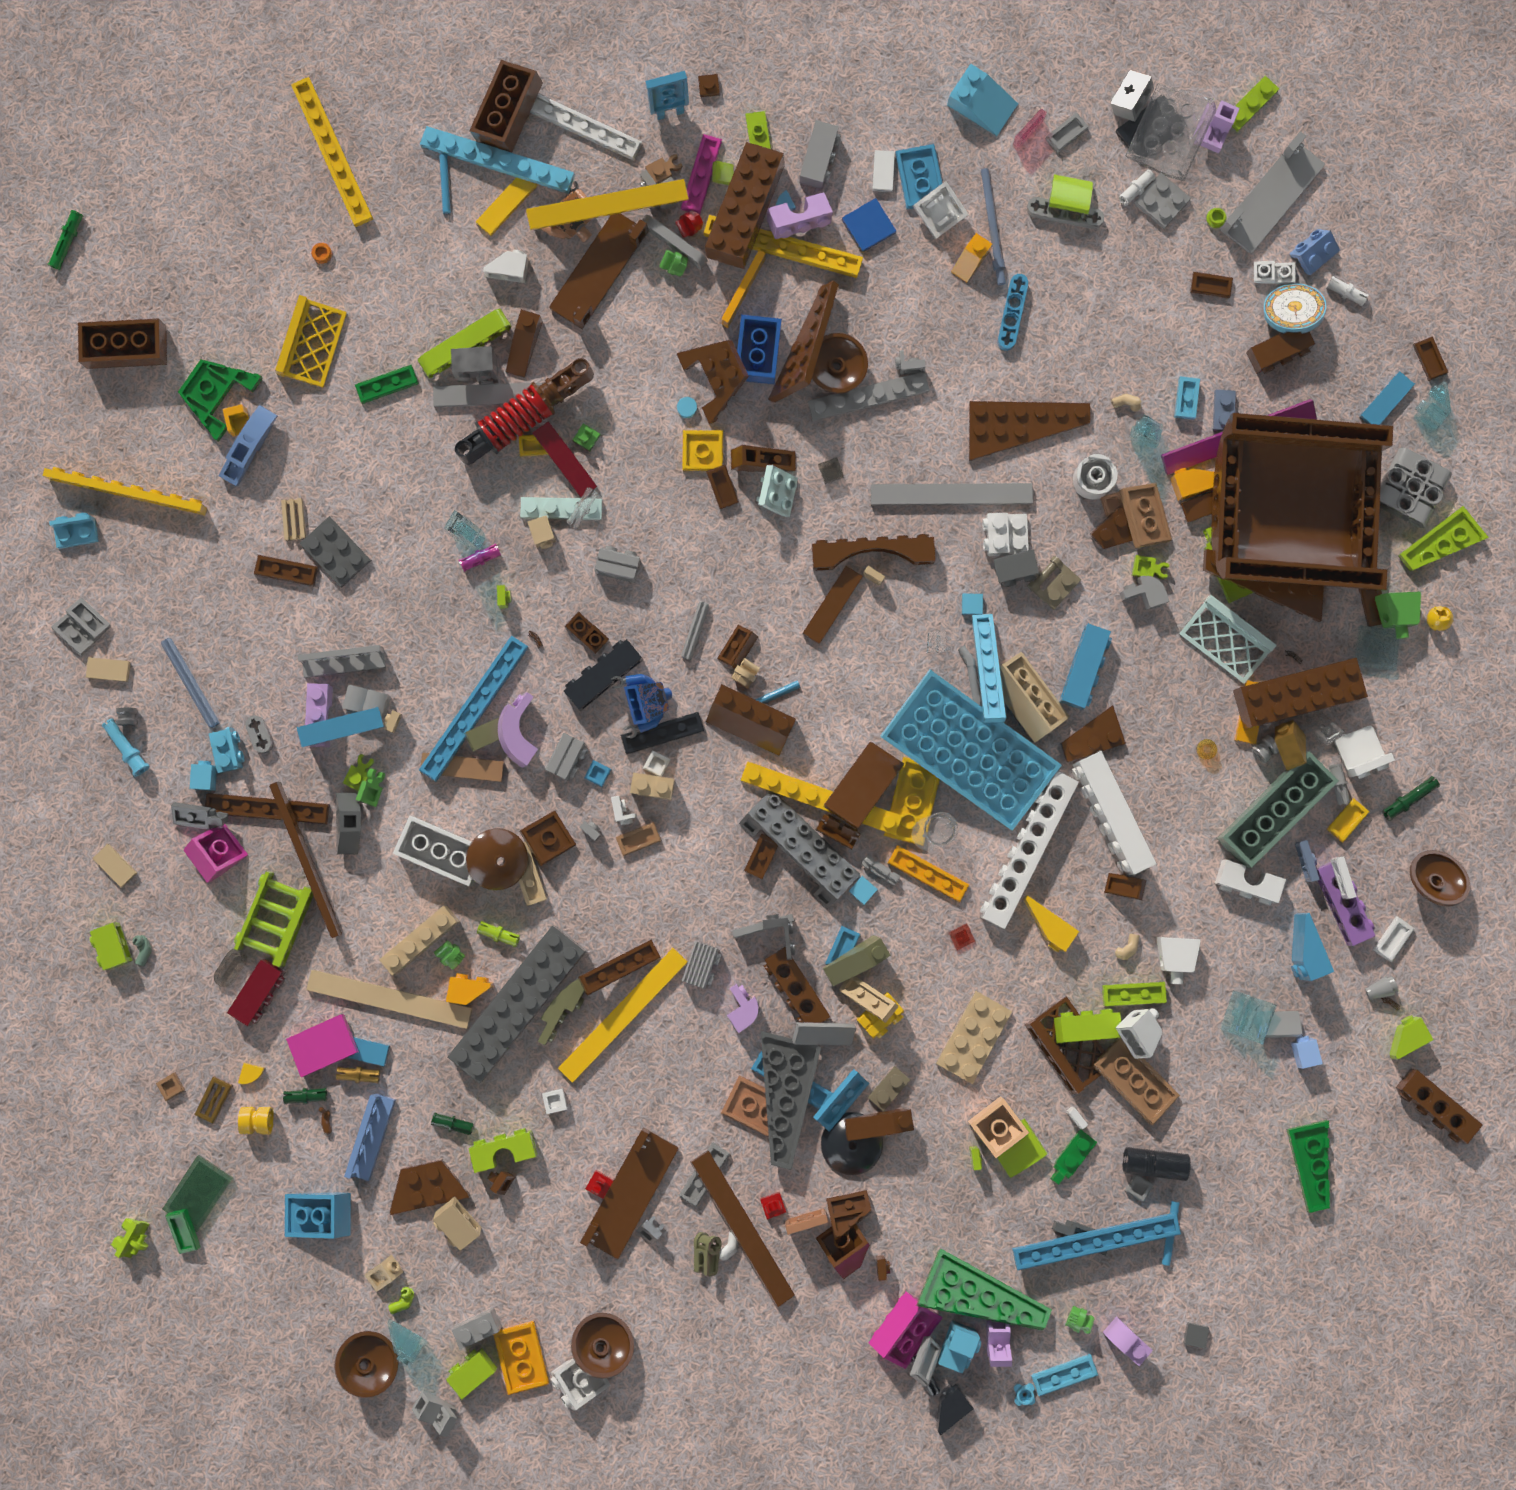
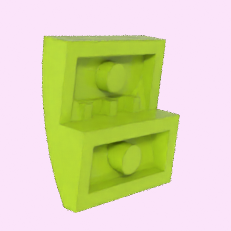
(1071, 194)
(1023, 1153)

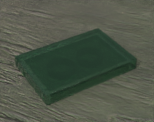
(199, 1191)

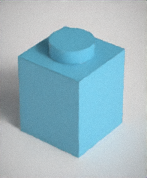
(203, 776)

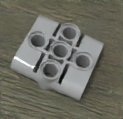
(1417, 504)

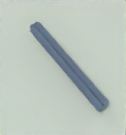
(190, 682)

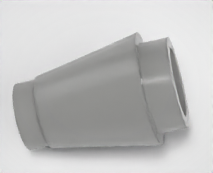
(1382, 988)

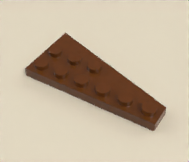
(804, 352)
(1298, 597)

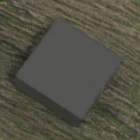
(1196, 1335)

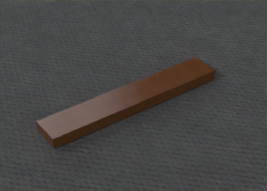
(266, 808)

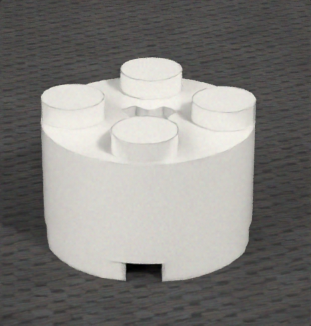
(1105, 473)

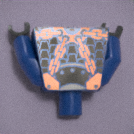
(646, 701)

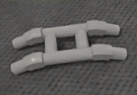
(971, 667)

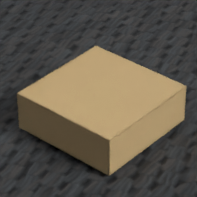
(873, 575)

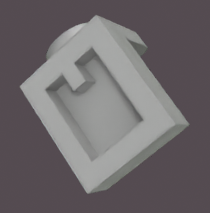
(912, 366)

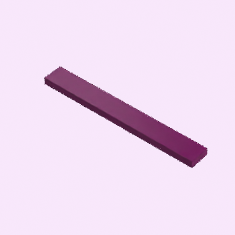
(1208, 447)

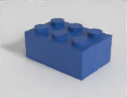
(759, 347)

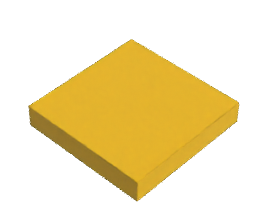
(702, 450)

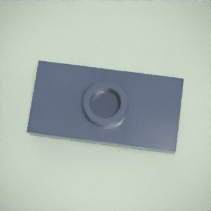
(1307, 861)

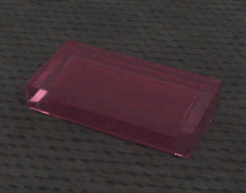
(1029, 128)

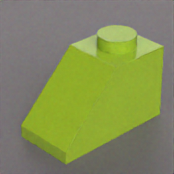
(1409, 1037)

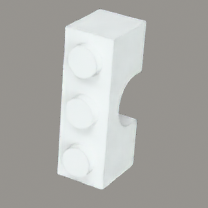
(1231, 878)

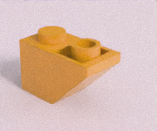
(465, 990)

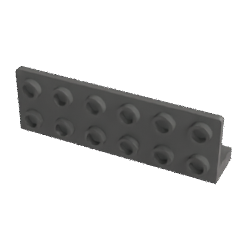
(802, 845)

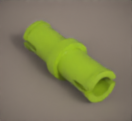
(498, 934)

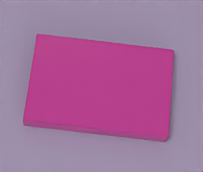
(322, 1045)

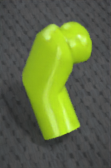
(404, 1302)

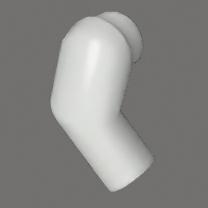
(730, 1249)

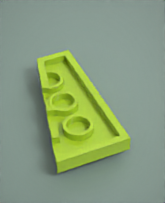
(1446, 538)

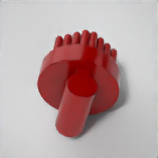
(689, 224)

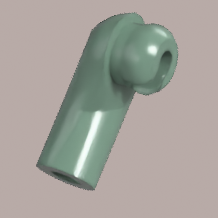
(144, 949)

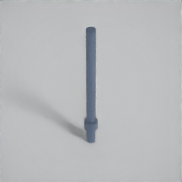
(998, 263)

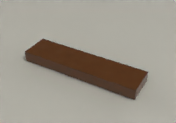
(832, 605)
(619, 967)

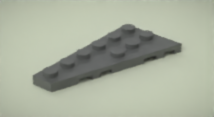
(788, 1083)

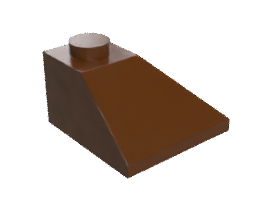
(846, 1252)

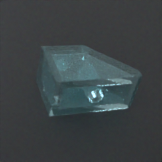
(405, 1342)

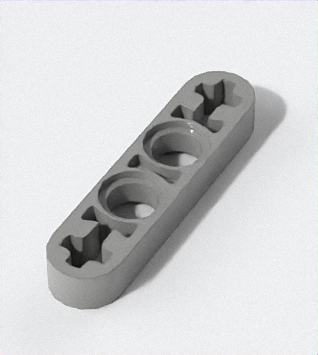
(1064, 217)
(675, 242)

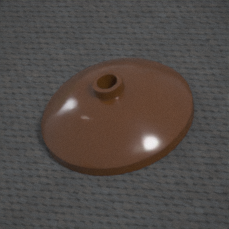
(851, 357)
(483, 857)
(1440, 878)
(612, 1335)
(380, 1359)

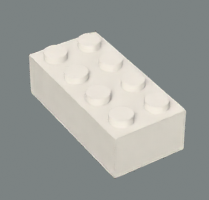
(434, 849)

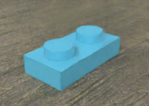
(1187, 398)

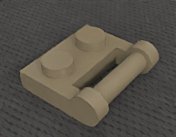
(1059, 587)

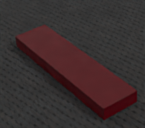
(564, 458)

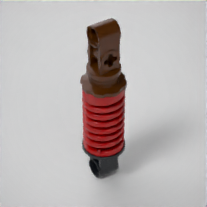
(525, 410)

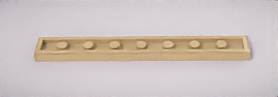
(389, 999)

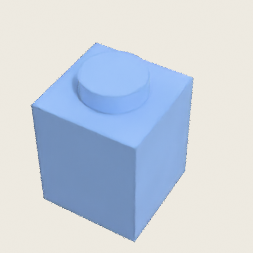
(1306, 1052)

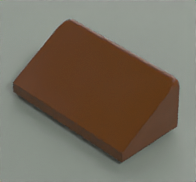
(737, 647)

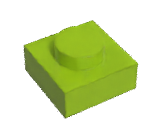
(503, 596)

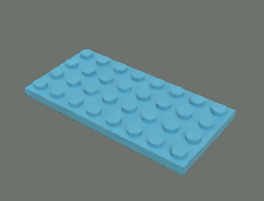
(976, 758)

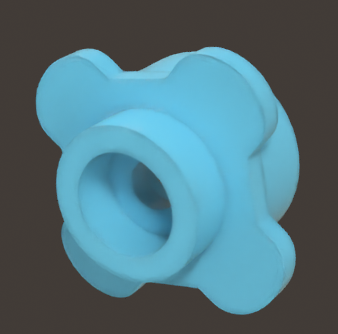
(1025, 1400)

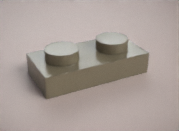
(888, 1088)

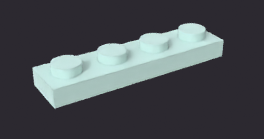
(556, 508)

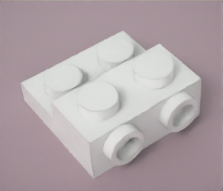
(1005, 534)
(576, 1385)

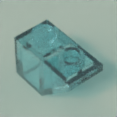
(1435, 408)
(1146, 432)

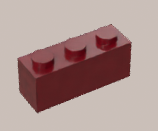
(257, 993)

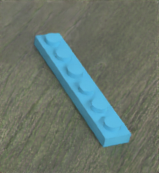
(988, 668)

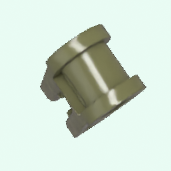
(706, 1255)

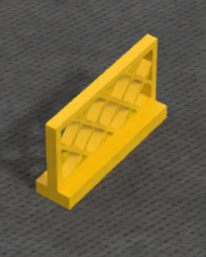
(293, 337)

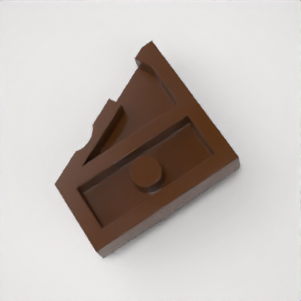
(1113, 530)
(847, 1211)

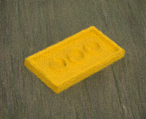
(912, 797)

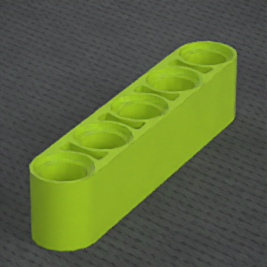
(474, 335)

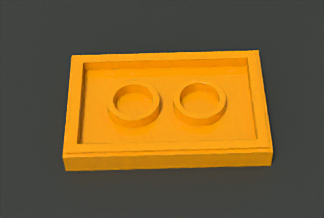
(521, 1358)

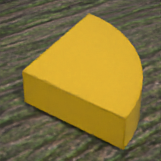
(250, 1073)

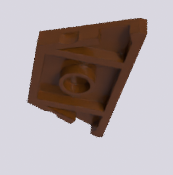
(425, 1187)

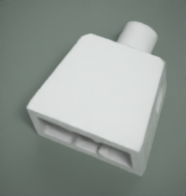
(1177, 956)
(1141, 1032)

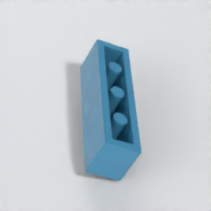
(1085, 667)

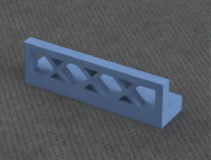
(370, 1137)

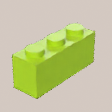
(1087, 1026)

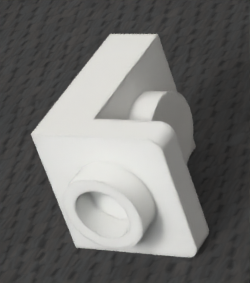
(620, 807)

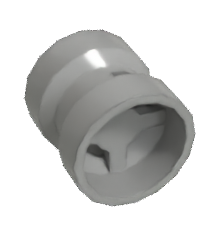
(1265, 749)

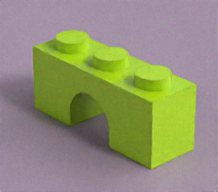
(520, 1144)

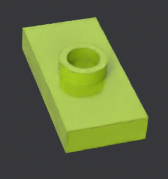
(758, 129)

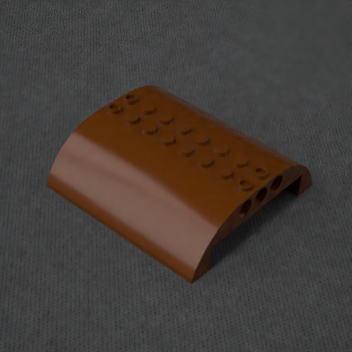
(1299, 501)

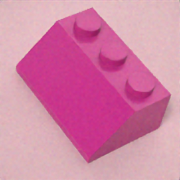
(904, 1330)

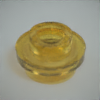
(1213, 749)

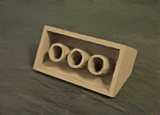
(1030, 698)

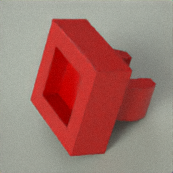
(599, 1184)
(773, 1205)

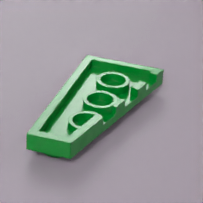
(1310, 1154)

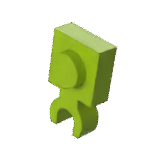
(1146, 567)
(357, 774)

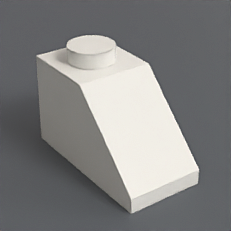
(509, 267)

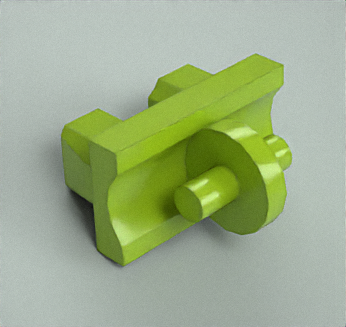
(133, 1239)

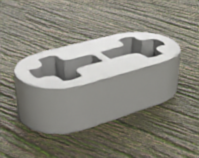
(264, 733)

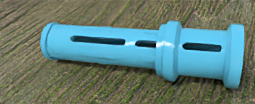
(130, 754)

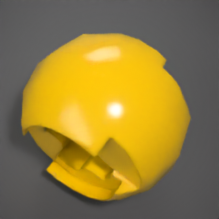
(1440, 618)

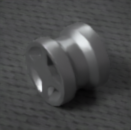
(126, 716)

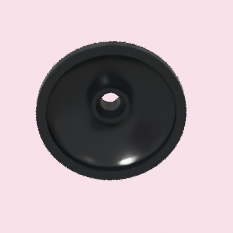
(846, 1160)

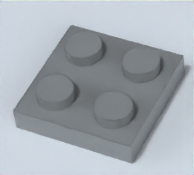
(1162, 200)

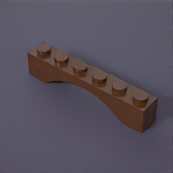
(914, 550)

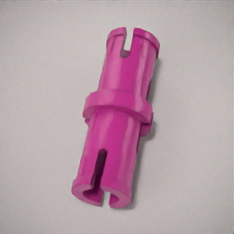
(479, 557)

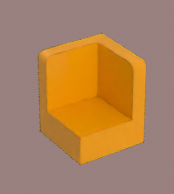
(235, 418)

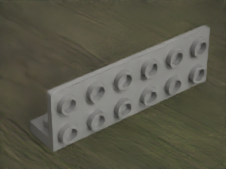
(1273, 195)

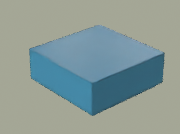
(597, 773)

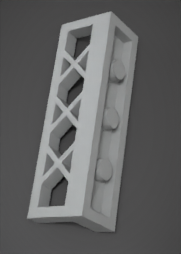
(342, 661)

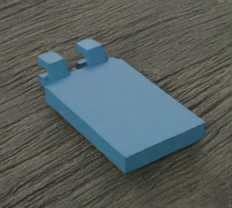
(667, 94)

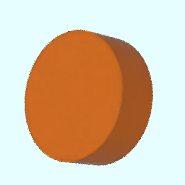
(321, 253)

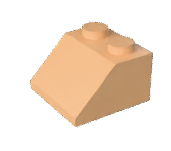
(998, 1127)

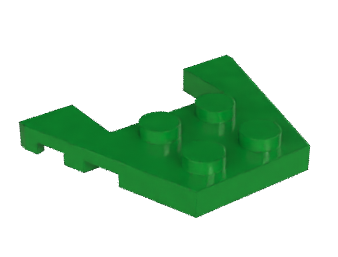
(208, 387)

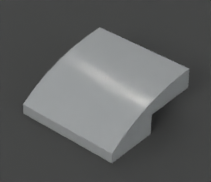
(81, 626)

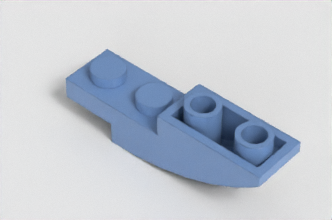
(247, 444)

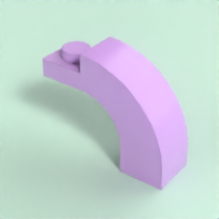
(509, 734)

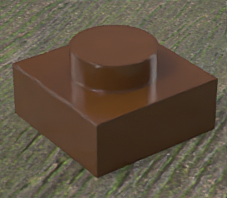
(708, 85)
(883, 1268)

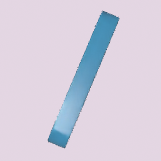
(1015, 313)

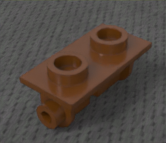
(845, 836)

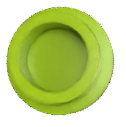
(1216, 217)

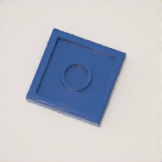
(869, 225)

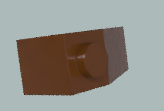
(523, 342)
(756, 459)
(879, 1124)

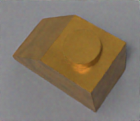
(1291, 744)

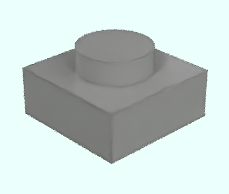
(591, 829)

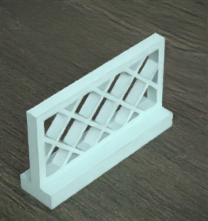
(1239, 625)

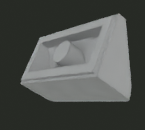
(1285, 1024)

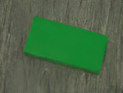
(183, 1231)

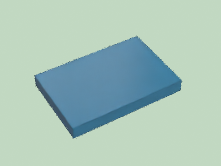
(918, 172)

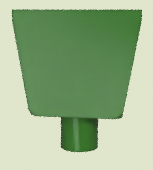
(1399, 611)

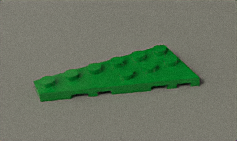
(970, 1292)

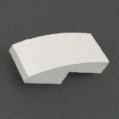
(1274, 273)

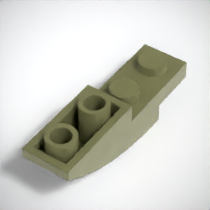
(568, 999)

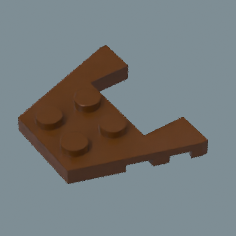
(723, 371)

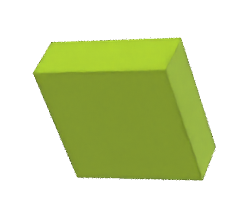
(722, 172)
(975, 1158)

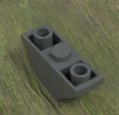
(347, 824)

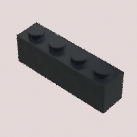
(597, 679)

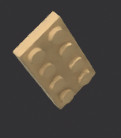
(974, 1037)

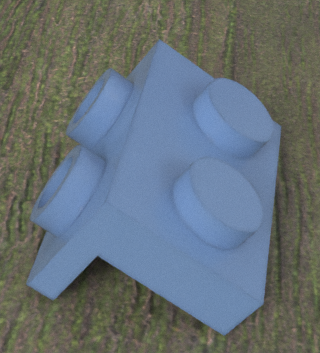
(1315, 250)

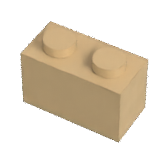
(652, 786)
(456, 1224)

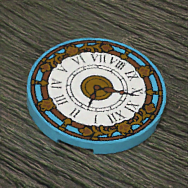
(1294, 308)

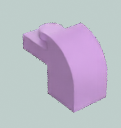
(1219, 126)
(746, 1012)
(1127, 1341)
(998, 1344)

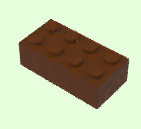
(506, 106)
(122, 343)

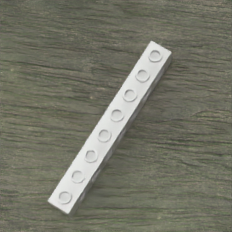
(1066, 787)

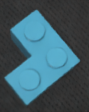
(959, 1347)

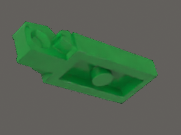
(1072, 1156)

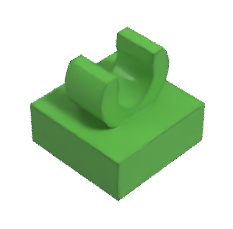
(586, 437)

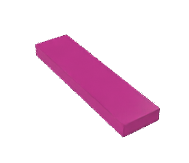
(701, 173)

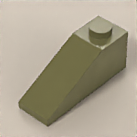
(857, 960)

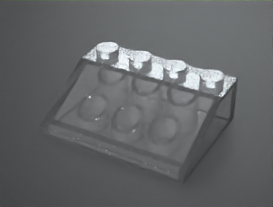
(1171, 131)

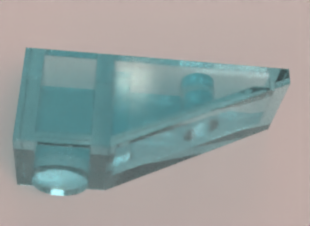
(464, 531)

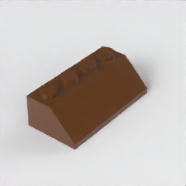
(750, 720)

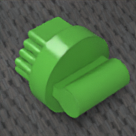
(674, 263)
(449, 955)
(1079, 1320)

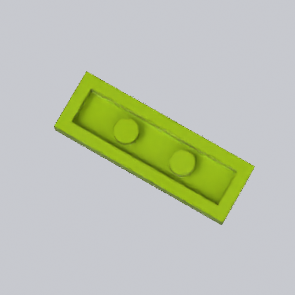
(1254, 101)
(1134, 993)

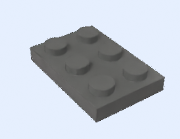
(335, 551)

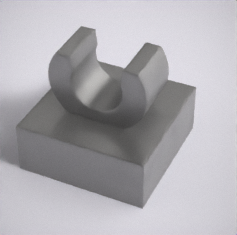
(649, 1231)

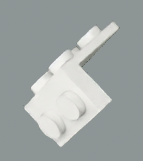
(1362, 752)

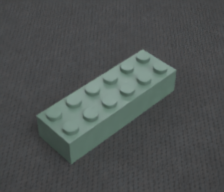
(1277, 811)

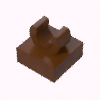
(501, 1182)

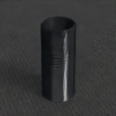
(1168, 1164)

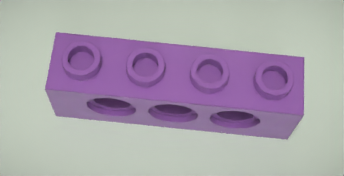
(1352, 934)

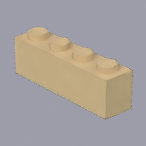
(419, 940)

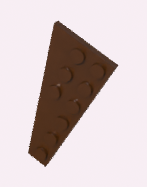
(1007, 425)

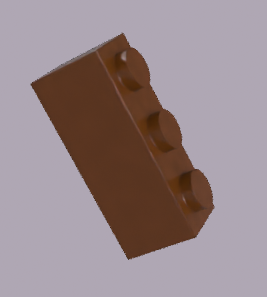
(1279, 350)

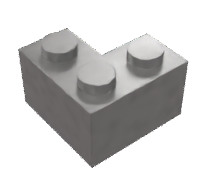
(475, 362)

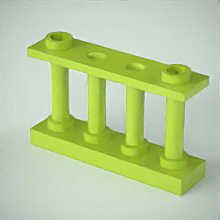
(287, 935)

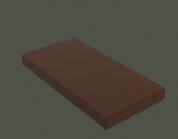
(863, 785)

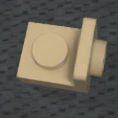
(384, 1273)

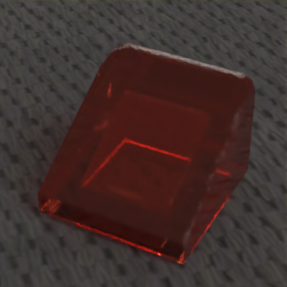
(961, 936)

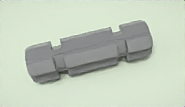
(880, 870)

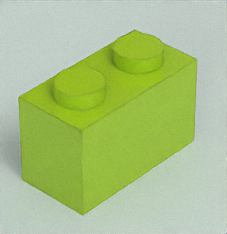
(110, 946)
(471, 1373)

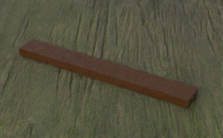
(305, 859)
(742, 1228)

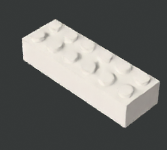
(1113, 814)

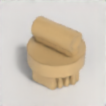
(745, 673)

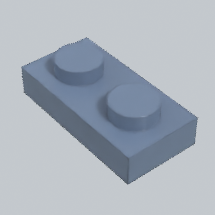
(1223, 407)

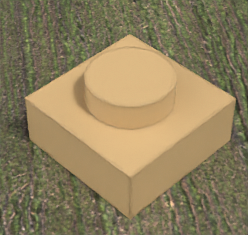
(391, 721)

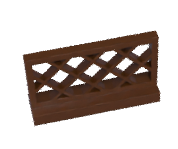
(1054, 1053)

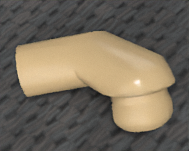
(1132, 401)
(1130, 949)

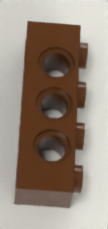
(773, 963)
(1466, 1124)

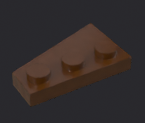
(1096, 736)

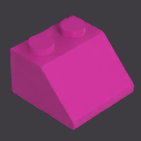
(214, 852)

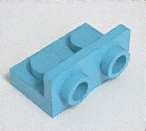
(74, 530)
(226, 750)

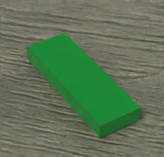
(386, 384)

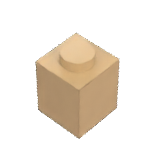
(542, 532)

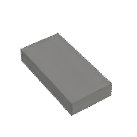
(1067, 132)
(925, 1361)

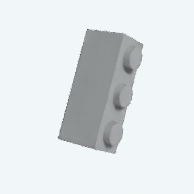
(820, 154)

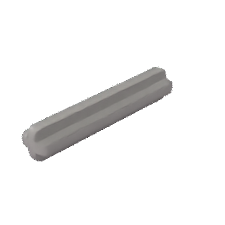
(695, 630)

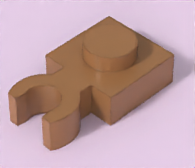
(661, 170)

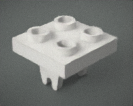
(940, 210)

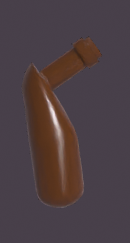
(325, 1121)

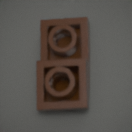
(1198, 507)
(586, 632)

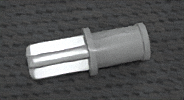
(1340, 788)

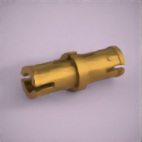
(358, 1075)

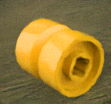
(251, 1120)

